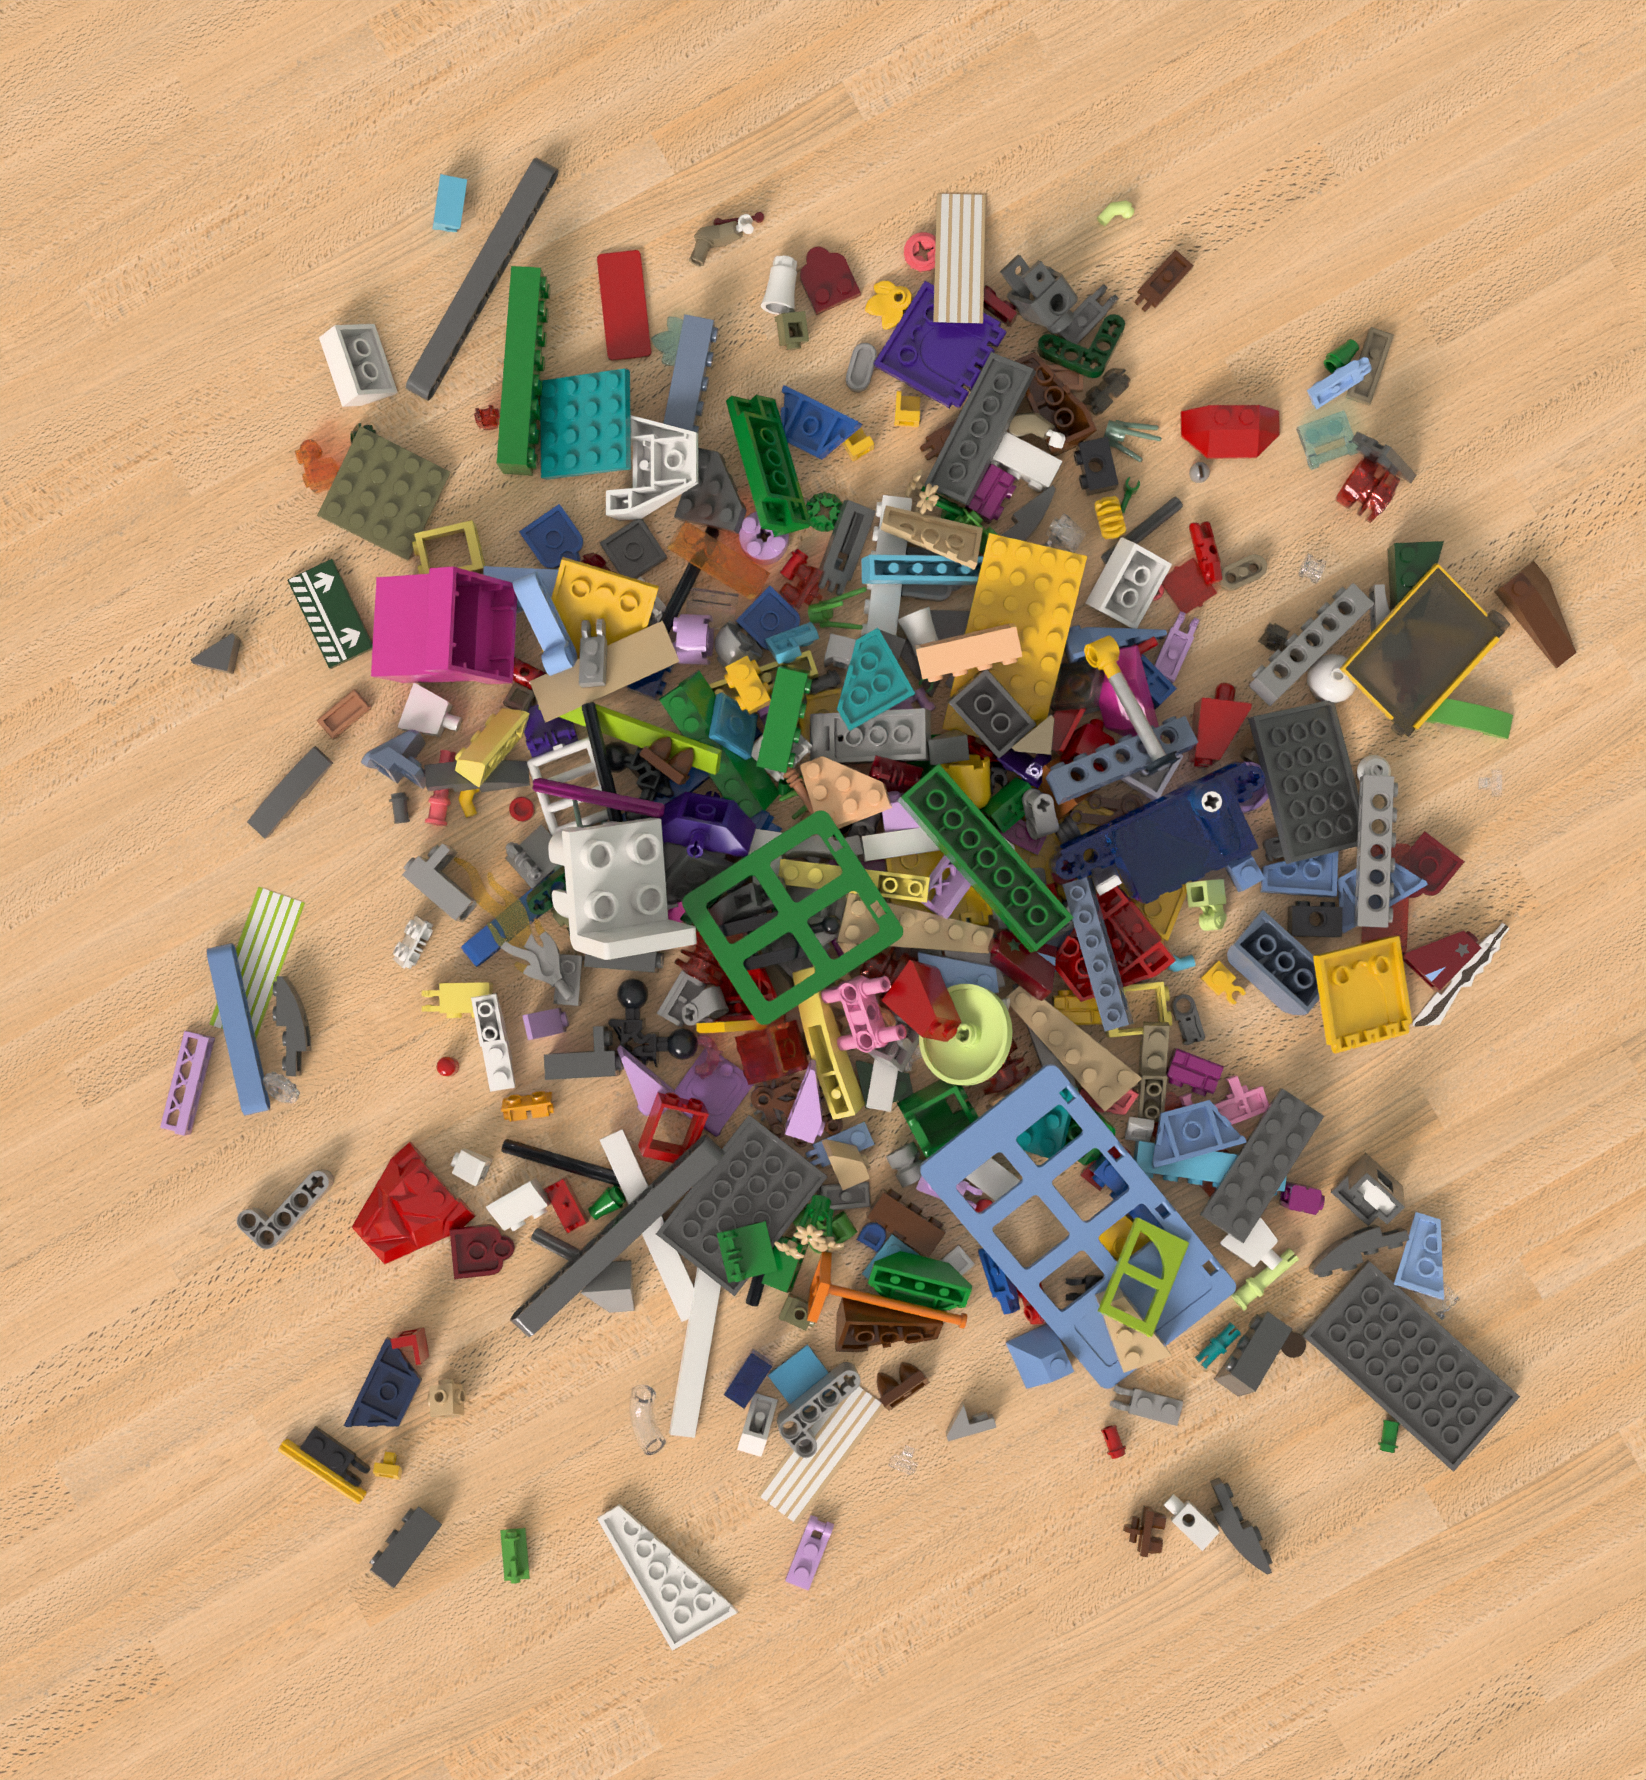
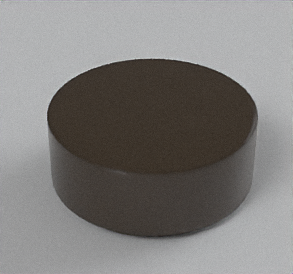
(1294, 1345)

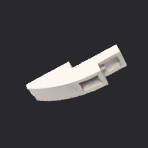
(494, 1041)

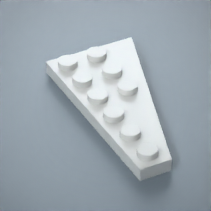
(670, 1588)

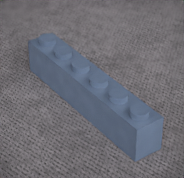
(690, 372)

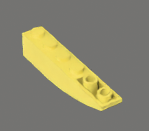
(889, 884)
(832, 1064)

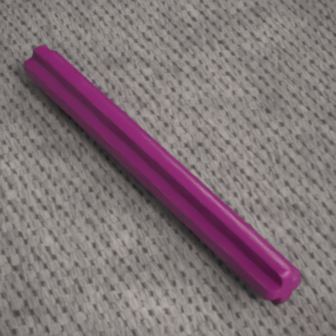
(598, 797)

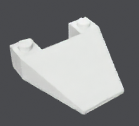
(662, 469)

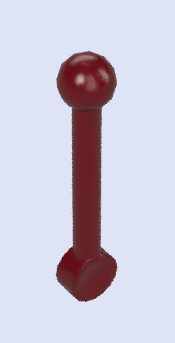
(758, 217)

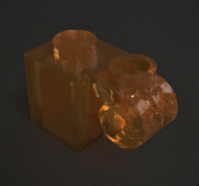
(318, 473)

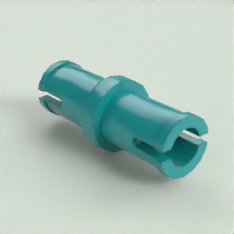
(1218, 1345)

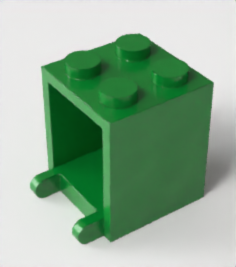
(932, 1118)

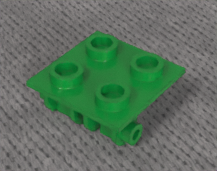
(746, 1252)

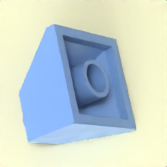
(1039, 1356)

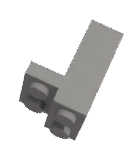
(431, 881)

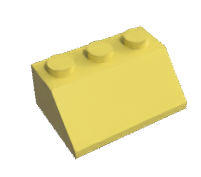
(491, 745)

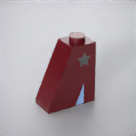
(1442, 958)
(1028, 969)

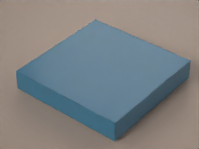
(732, 726)
(798, 1374)

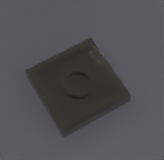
(1077, 687)

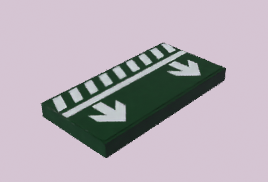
(331, 613)

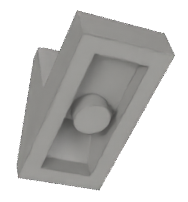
(962, 1427)

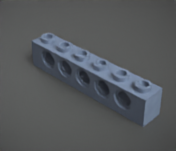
(1065, 788)
(1098, 954)

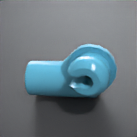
(1182, 963)

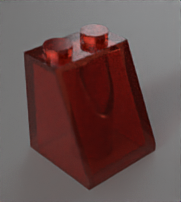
(772, 1052)

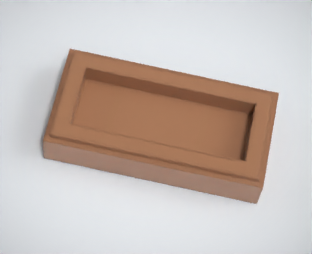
(344, 714)

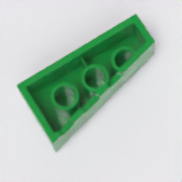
(783, 718)

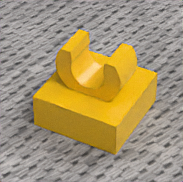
(388, 1468)

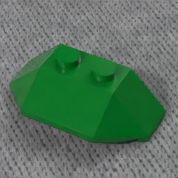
(920, 1281)

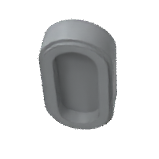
(861, 367)

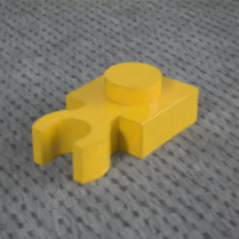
(1220, 979)

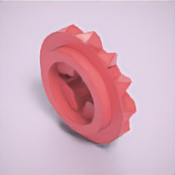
(911, 248)

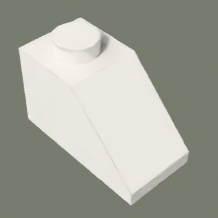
(471, 1166)
(757, 1424)

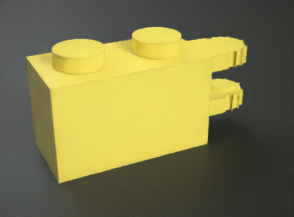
(456, 997)

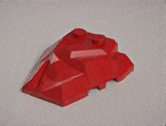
(1134, 941)
(408, 1208)

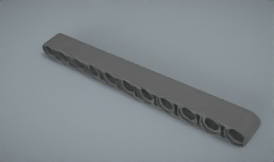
(482, 279)
(617, 1235)

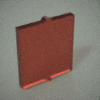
(1187, 586)

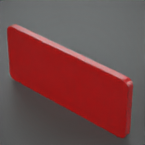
(624, 305)

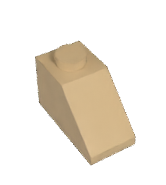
(847, 1163)

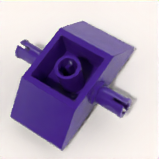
(707, 824)

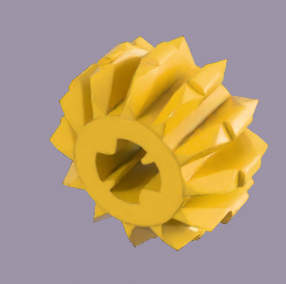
(1110, 517)

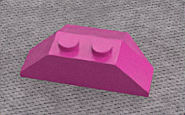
(1112, 711)

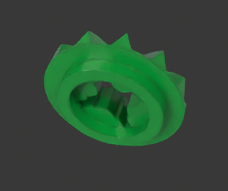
(822, 523)

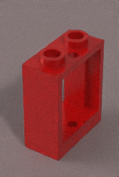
(664, 1150)

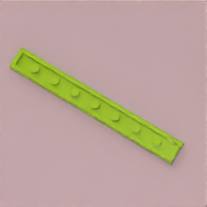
(644, 734)

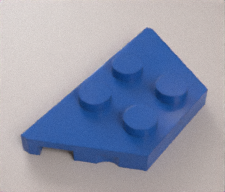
(814, 425)

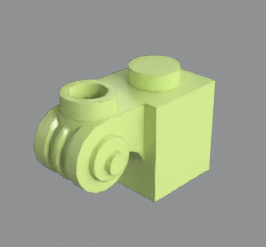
(1210, 897)

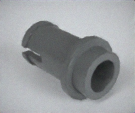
(824, 682)
(400, 808)

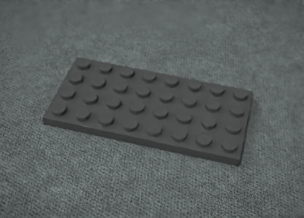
(1410, 1365)

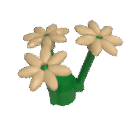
(931, 498)
(818, 1211)

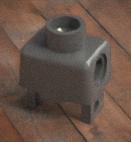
(1051, 292)

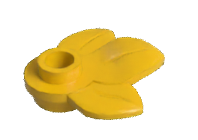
(885, 303)

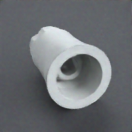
(781, 286)
(918, 627)

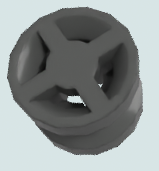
(1067, 830)

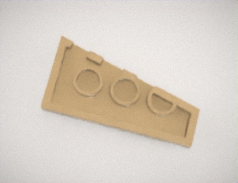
(942, 536)

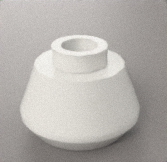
(1373, 764)

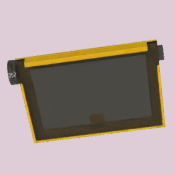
(1423, 650)

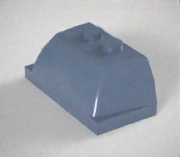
(1276, 965)

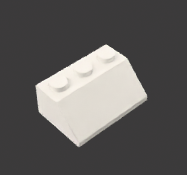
(357, 364)
(1128, 583)

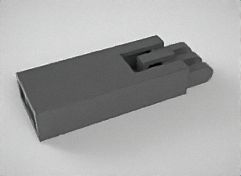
(849, 538)

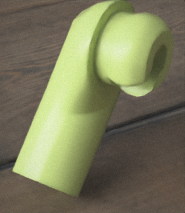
(1116, 208)

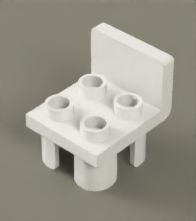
(616, 889)

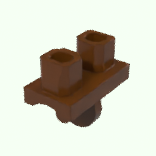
(1146, 1542)

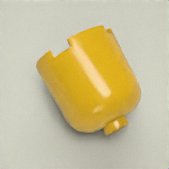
(972, 778)

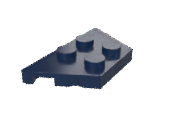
(385, 1391)

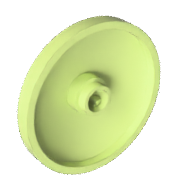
(980, 1039)

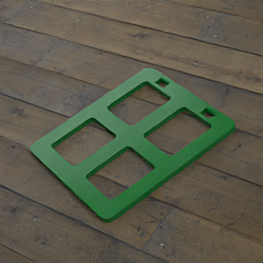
(791, 918)

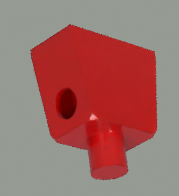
(1087, 740)

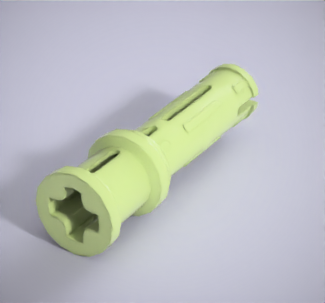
(1255, 1286)

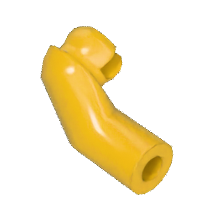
(465, 800)

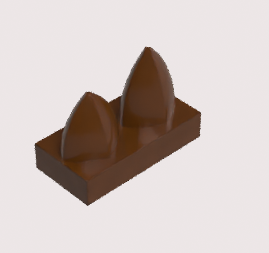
(677, 767)
(893, 1393)

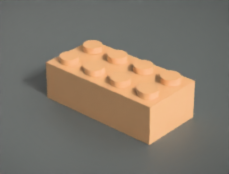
(969, 651)

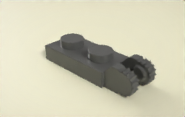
(1087, 316)

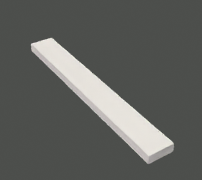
(665, 1257)
(695, 1356)

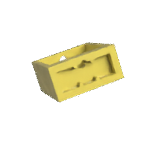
(473, 541)
(1162, 996)

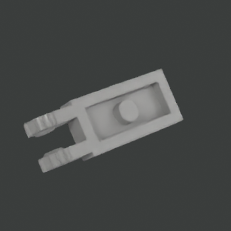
(593, 655)
(1149, 1405)

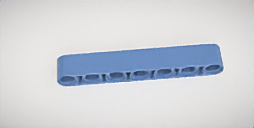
(238, 1029)

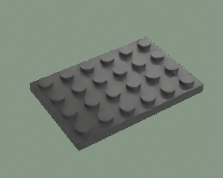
(1308, 779)
(751, 1184)

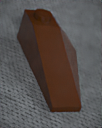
(1057, 405)
(1535, 607)
(871, 1325)

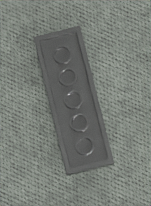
(980, 428)
(1261, 1165)

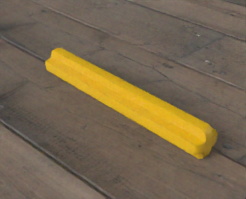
(294, 1452)

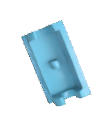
(449, 203)

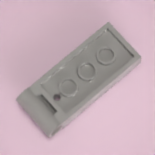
(892, 735)

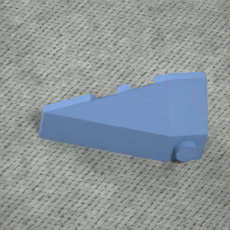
(1125, 637)

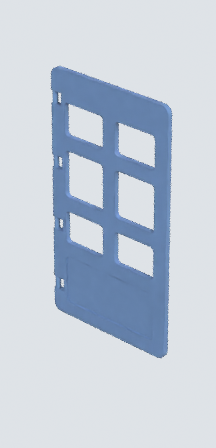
(1079, 1323)

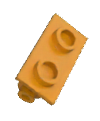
(516, 1106)

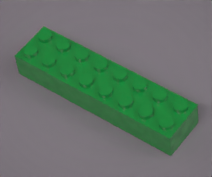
(522, 371)
(985, 858)

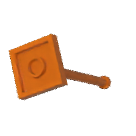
(822, 1287)

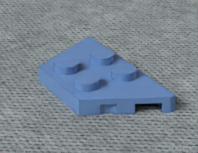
(1404, 885)
(1192, 1133)

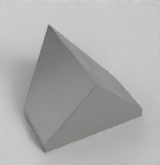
(613, 1288)

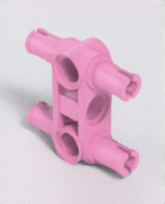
(863, 1013)

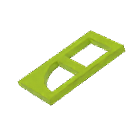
(1172, 1251)

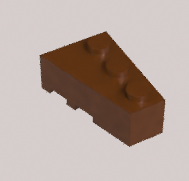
(906, 1221)

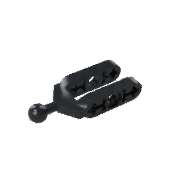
(830, 925)

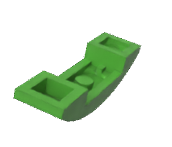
(1473, 717)

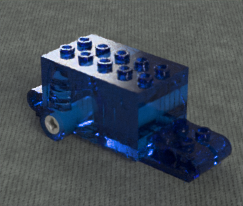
(1170, 837)

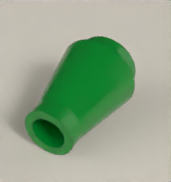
(1341, 356)
(609, 1201)

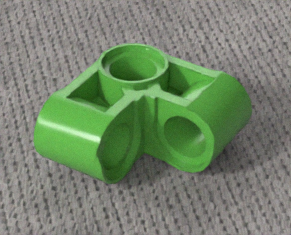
(841, 1227)

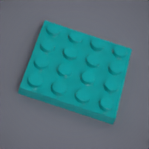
(585, 424)

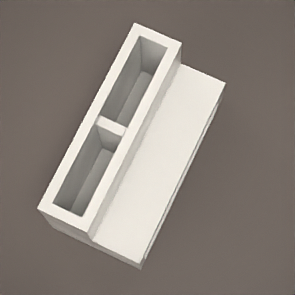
(993, 1179)

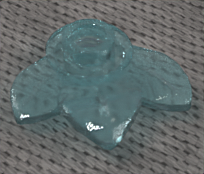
(669, 340)

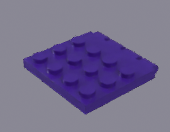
(938, 355)

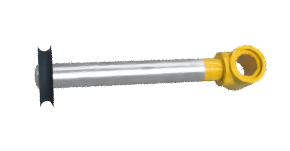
(1104, 655)

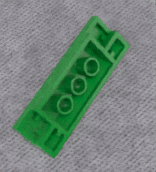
(768, 464)
(738, 779)

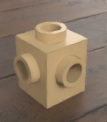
(446, 1399)

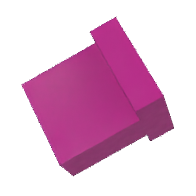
(444, 628)

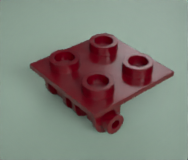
(895, 774)

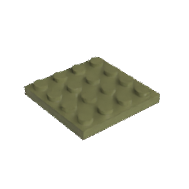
(383, 493)

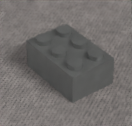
(992, 712)

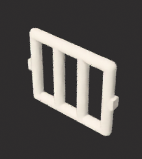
(550, 808)

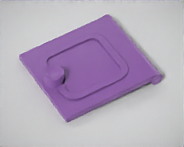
(719, 1092)

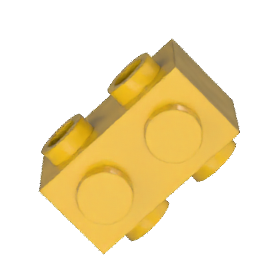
(752, 692)

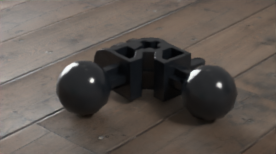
(650, 779)
(680, 1044)

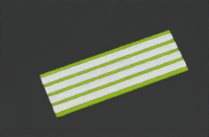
(263, 950)

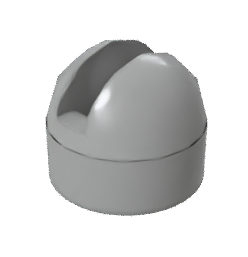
(1195, 475)

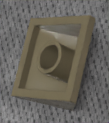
(1039, 739)

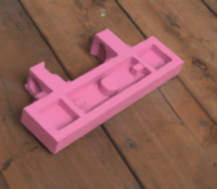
(1240, 1102)

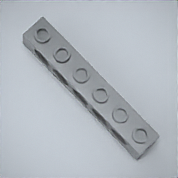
(1351, 601)
(1364, 914)

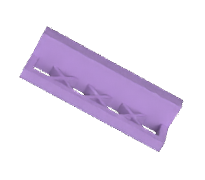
(948, 891)
(193, 1084)

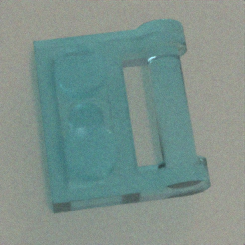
(1324, 432)

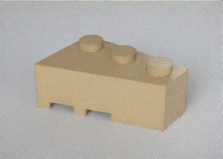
(1131, 1346)

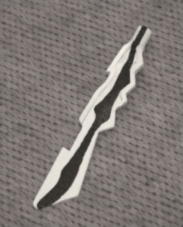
(1439, 1004)

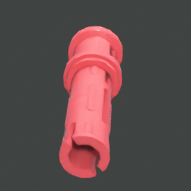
(439, 801)

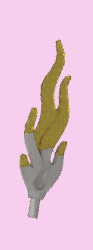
(519, 938)

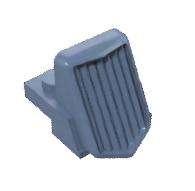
(398, 757)

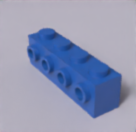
(1107, 1175)

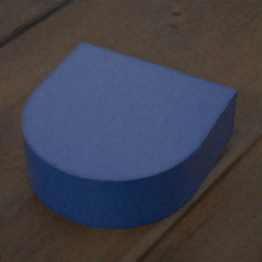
(872, 1235)

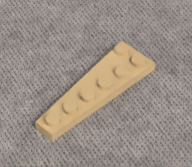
(919, 928)
(1087, 1061)

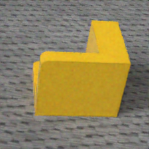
(907, 410)
(858, 445)

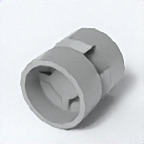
(907, 1164)

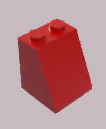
(1214, 727)
(924, 1002)

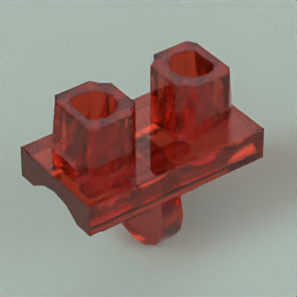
(806, 589)

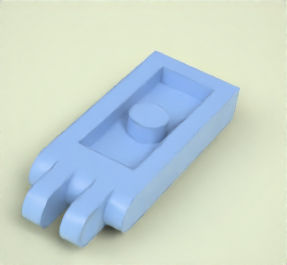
(1339, 382)
(855, 1135)

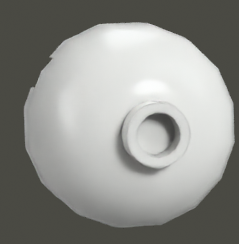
(1328, 681)

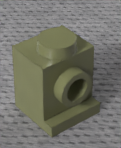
(797, 323)
(788, 1311)

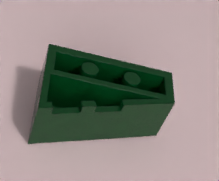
(1408, 565)

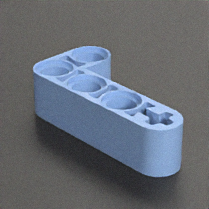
(546, 623)

